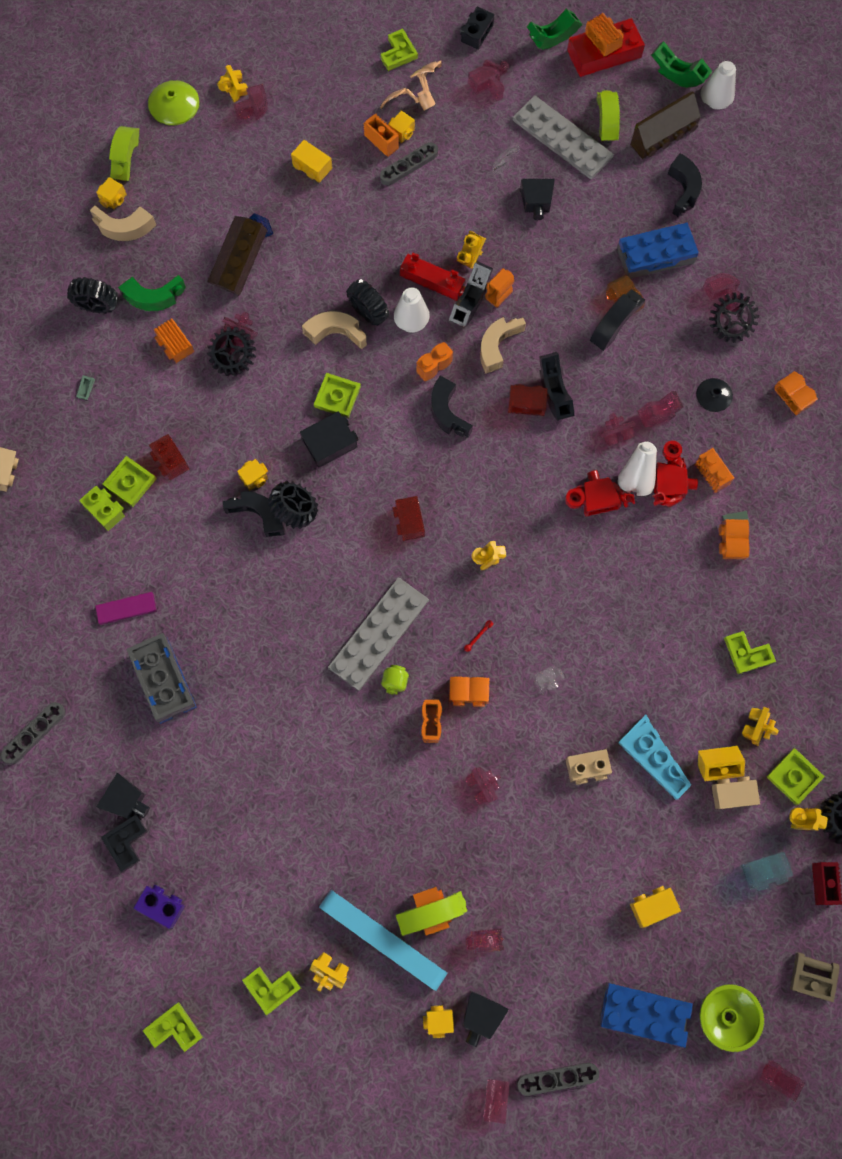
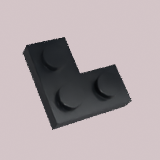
(119, 842)

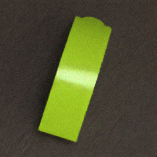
(431, 913)

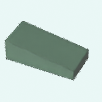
(85, 387)
(738, 516)

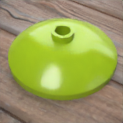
(173, 102)
(746, 1020)

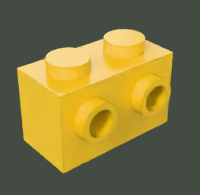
(311, 161)
(721, 763)
(655, 906)

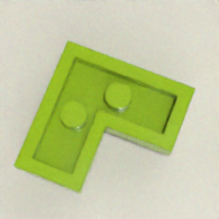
(402, 51)
(744, 657)
(270, 994)
(174, 1023)

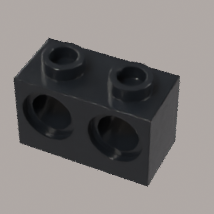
(477, 27)

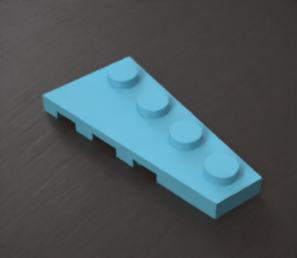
(650, 752)

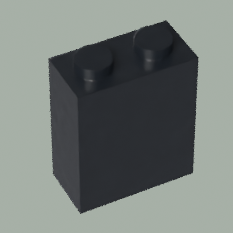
(329, 439)

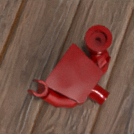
(672, 478)
(598, 495)

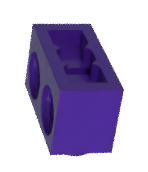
(157, 911)

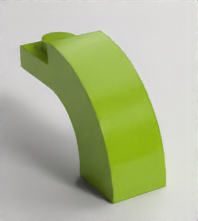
(609, 115)
(121, 150)

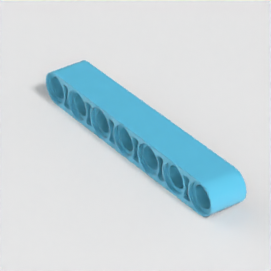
(383, 940)

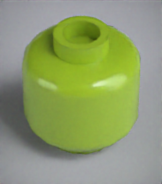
(394, 679)

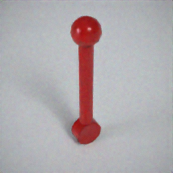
(488, 624)

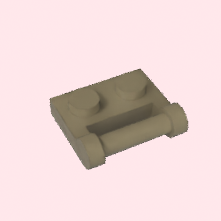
(813, 984)

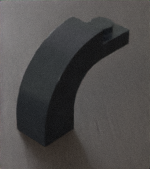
(690, 178)
(472, 296)
(615, 319)
(557, 397)
(445, 419)
(257, 504)

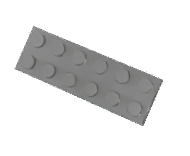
(562, 137)
(378, 634)

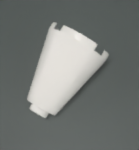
(720, 87)
(411, 311)
(640, 470)

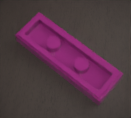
(126, 608)

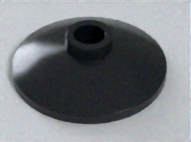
(711, 401)

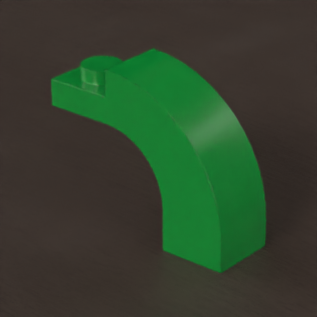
(555, 32)
(678, 71)
(152, 299)

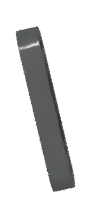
(407, 162)
(35, 735)
(557, 1074)

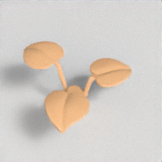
(424, 96)

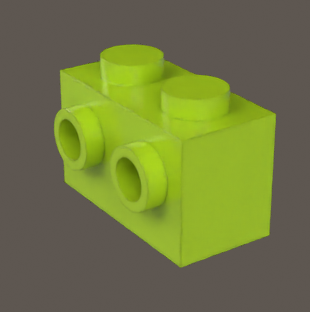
(102, 508)

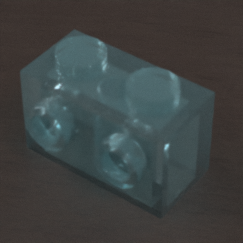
(767, 870)

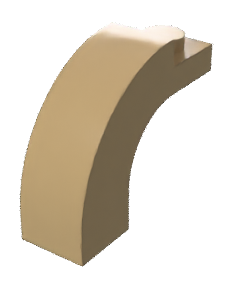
(124, 229)
(334, 322)
(498, 331)

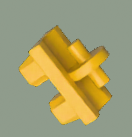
(230, 83)
(471, 249)
(488, 555)
(761, 718)
(807, 819)
(326, 975)

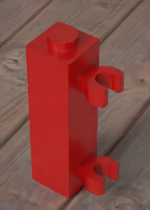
(432, 276)

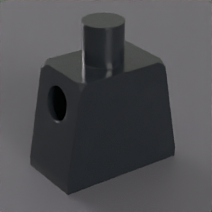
(537, 196)
(123, 798)
(482, 1017)

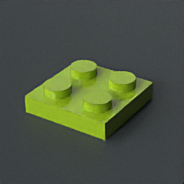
(337, 395)
(129, 481)
(795, 776)

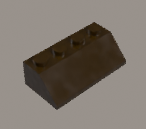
(666, 126)
(237, 254)

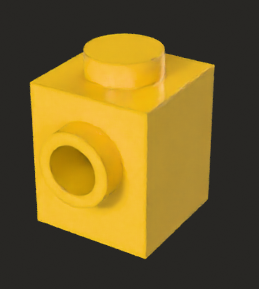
(403, 125)
(111, 193)
(253, 474)
(438, 1021)

